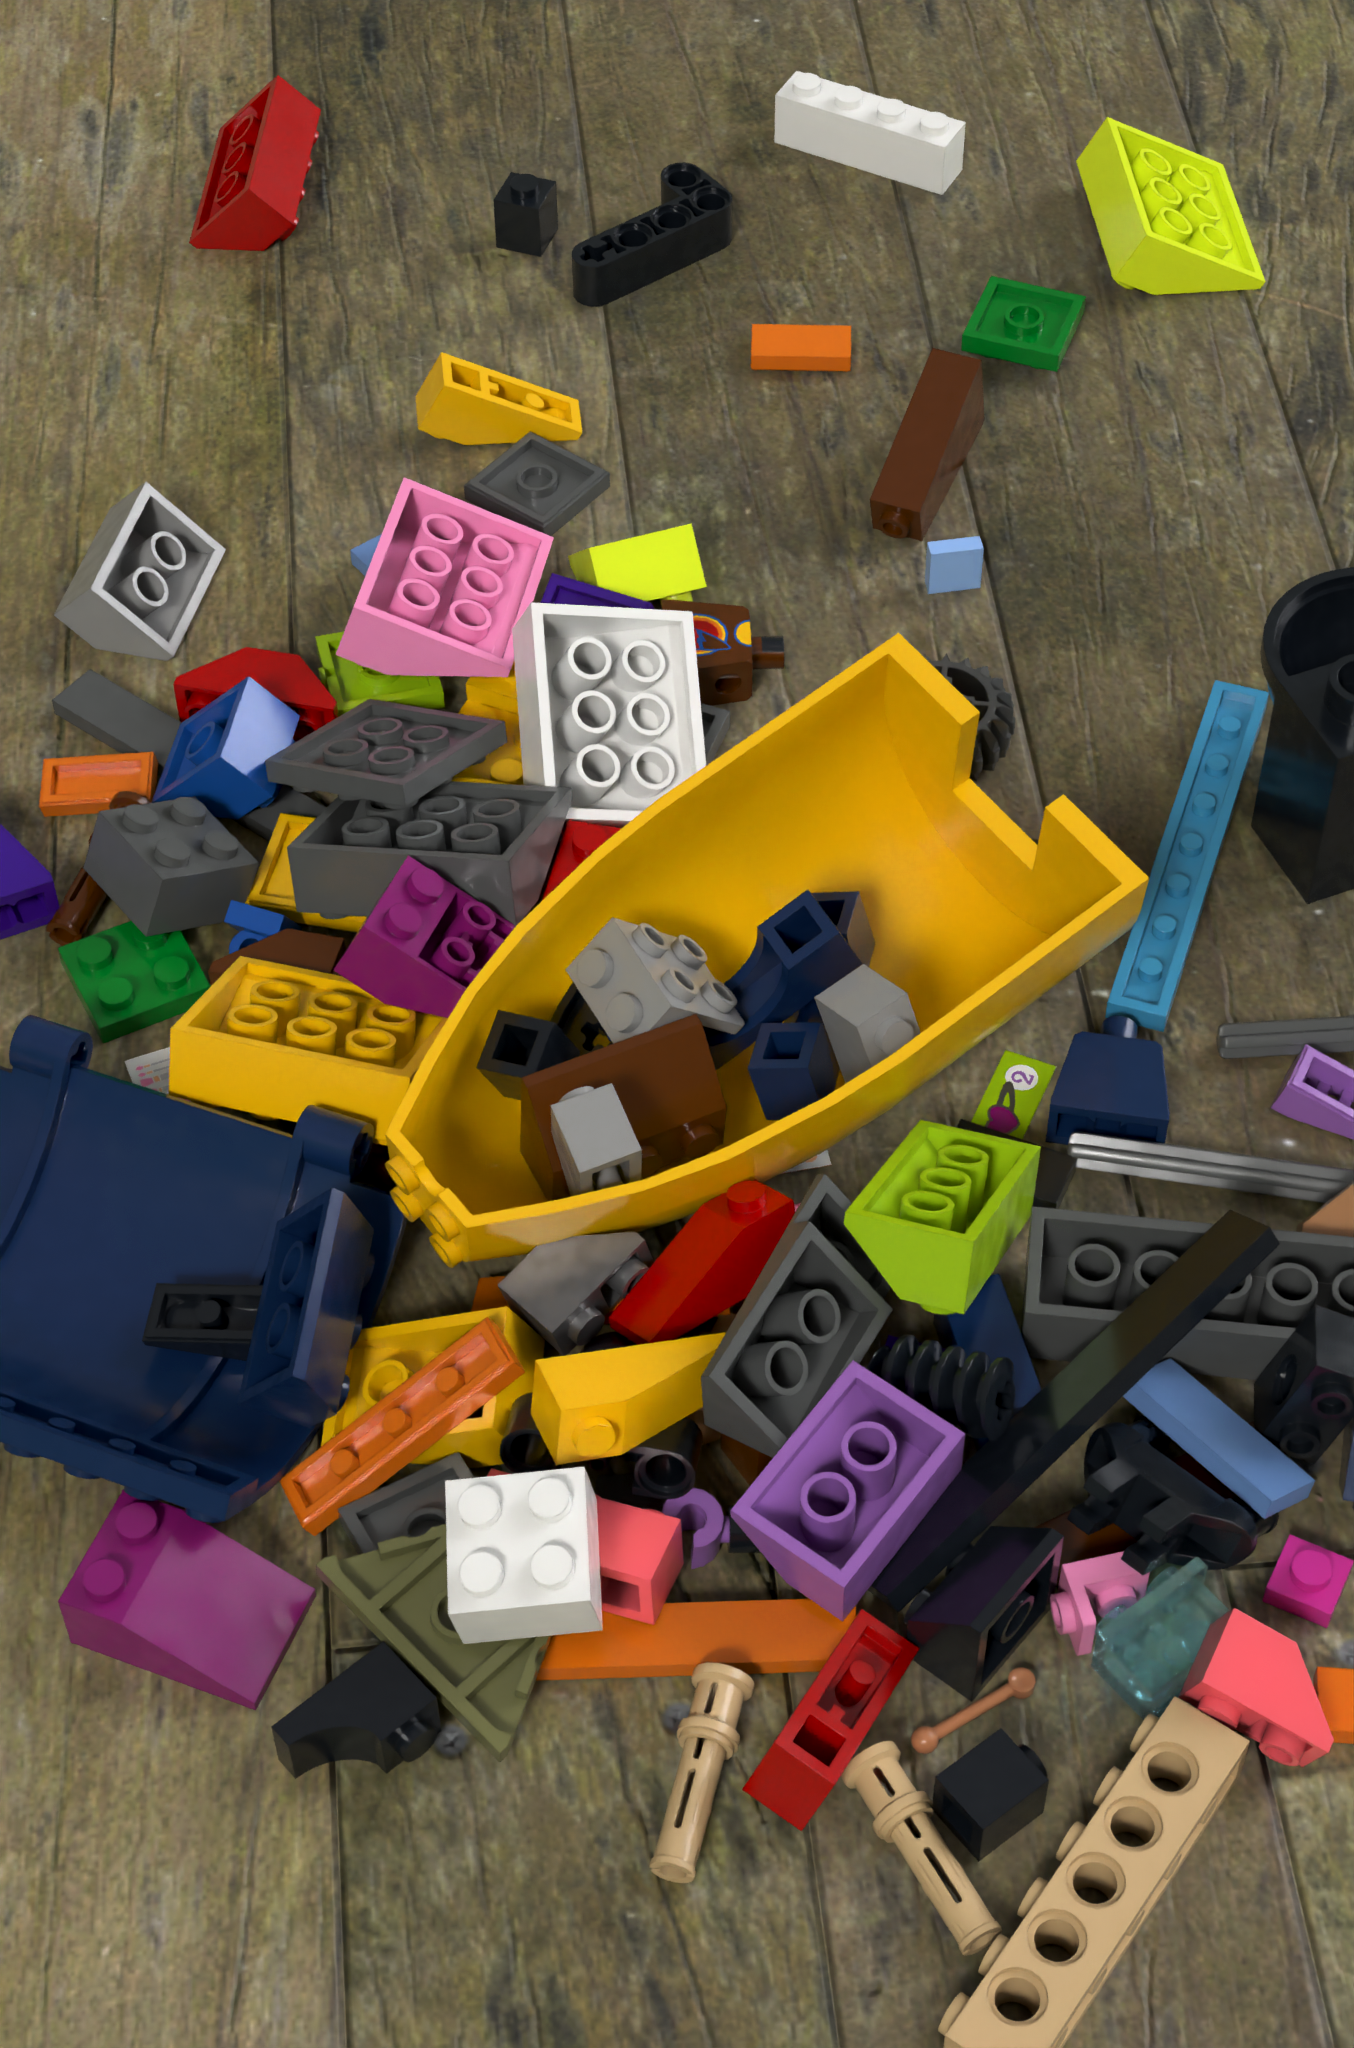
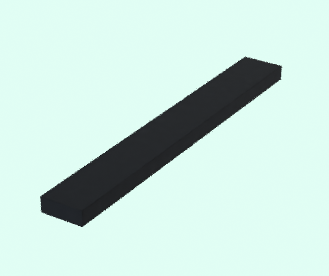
(1076, 1401)

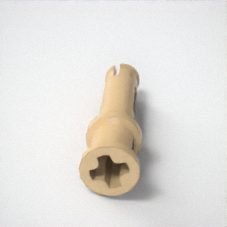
(706, 1740)
(896, 1822)

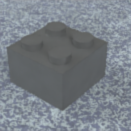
(169, 864)

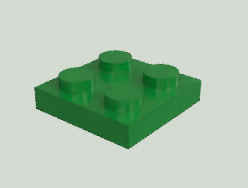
(1023, 323)
(132, 978)

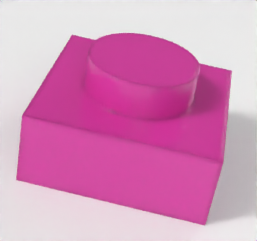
(1308, 1581)

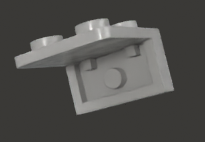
(649, 979)

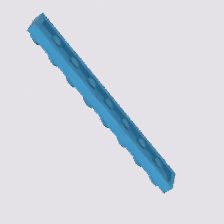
(1187, 856)

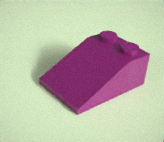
(184, 1602)

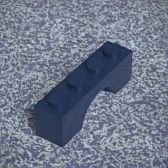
(792, 962)
(795, 1058)

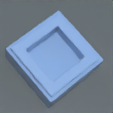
(954, 564)

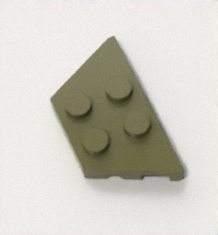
(405, 1604)

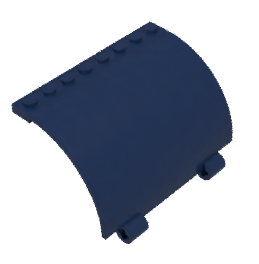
(135, 1191)

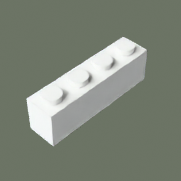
(869, 132)

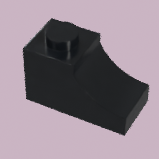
(365, 1714)

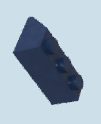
(309, 1312)

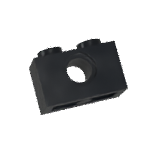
(1308, 1386)

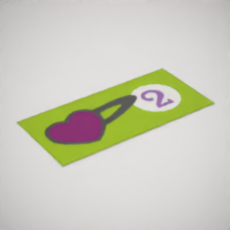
(1013, 1094)

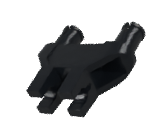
(1161, 1503)

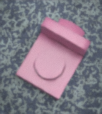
(1090, 1590)

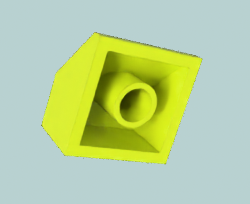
(644, 566)

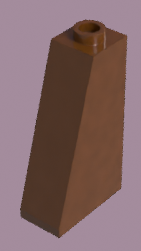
(929, 445)

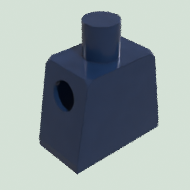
(1111, 1086)

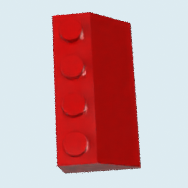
(258, 172)

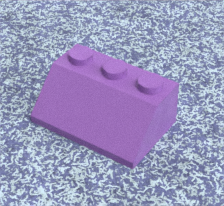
(849, 1488)

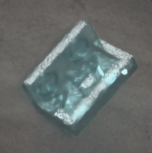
(1154, 1642)

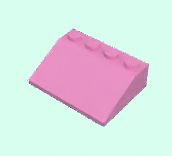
(444, 589)

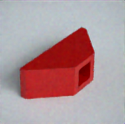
(278, 672)

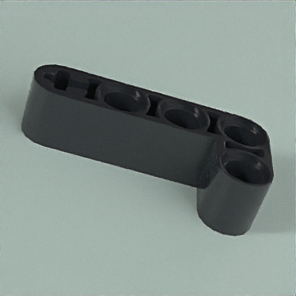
(679, 232)

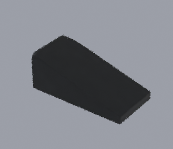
(203, 1318)

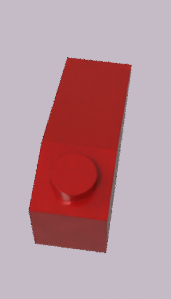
(706, 1264)
(831, 1720)

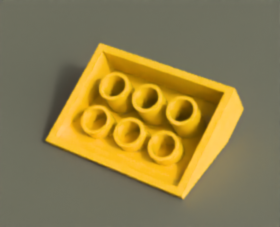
(297, 1038)

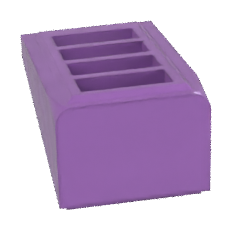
(1306, 1091)

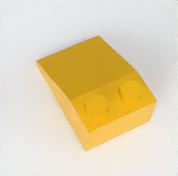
(395, 1352)

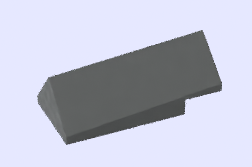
(797, 1328)

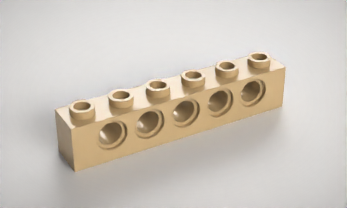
(1178, 1746)

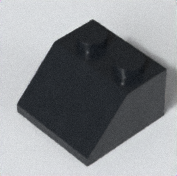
(985, 1605)

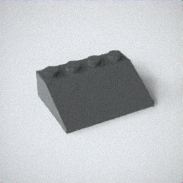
(472, 834)

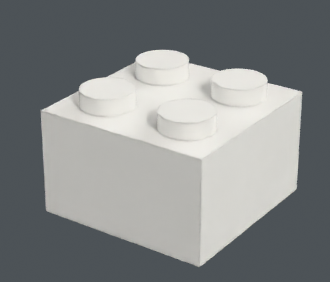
(523, 1555)

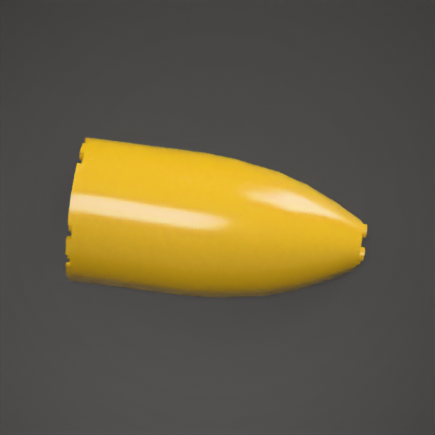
(831, 796)

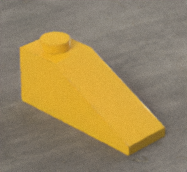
(489, 407)
(617, 1396)

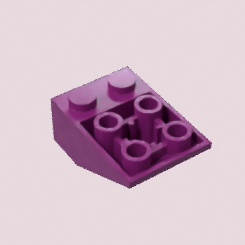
(422, 942)

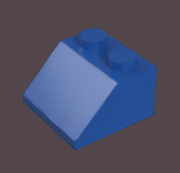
(224, 751)

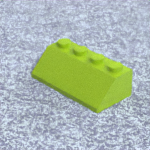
(944, 1213)

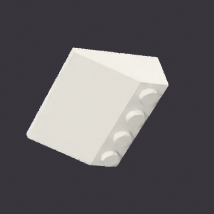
(607, 706)

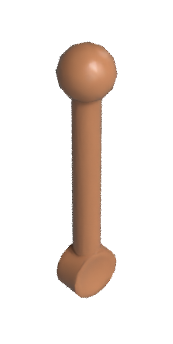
(1019, 1685)

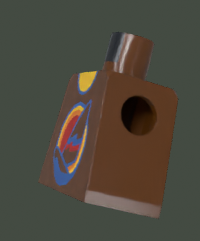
(727, 650)

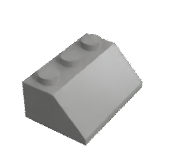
(141, 578)

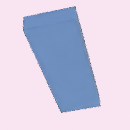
(1219, 1439)

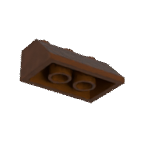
(664, 1088)

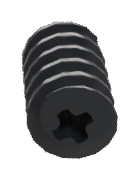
(960, 1390)

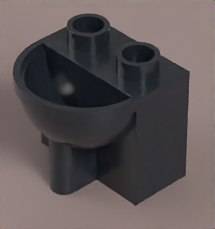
(1308, 758)

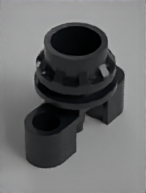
(664, 1462)

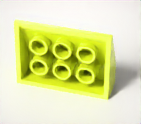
(1165, 215)

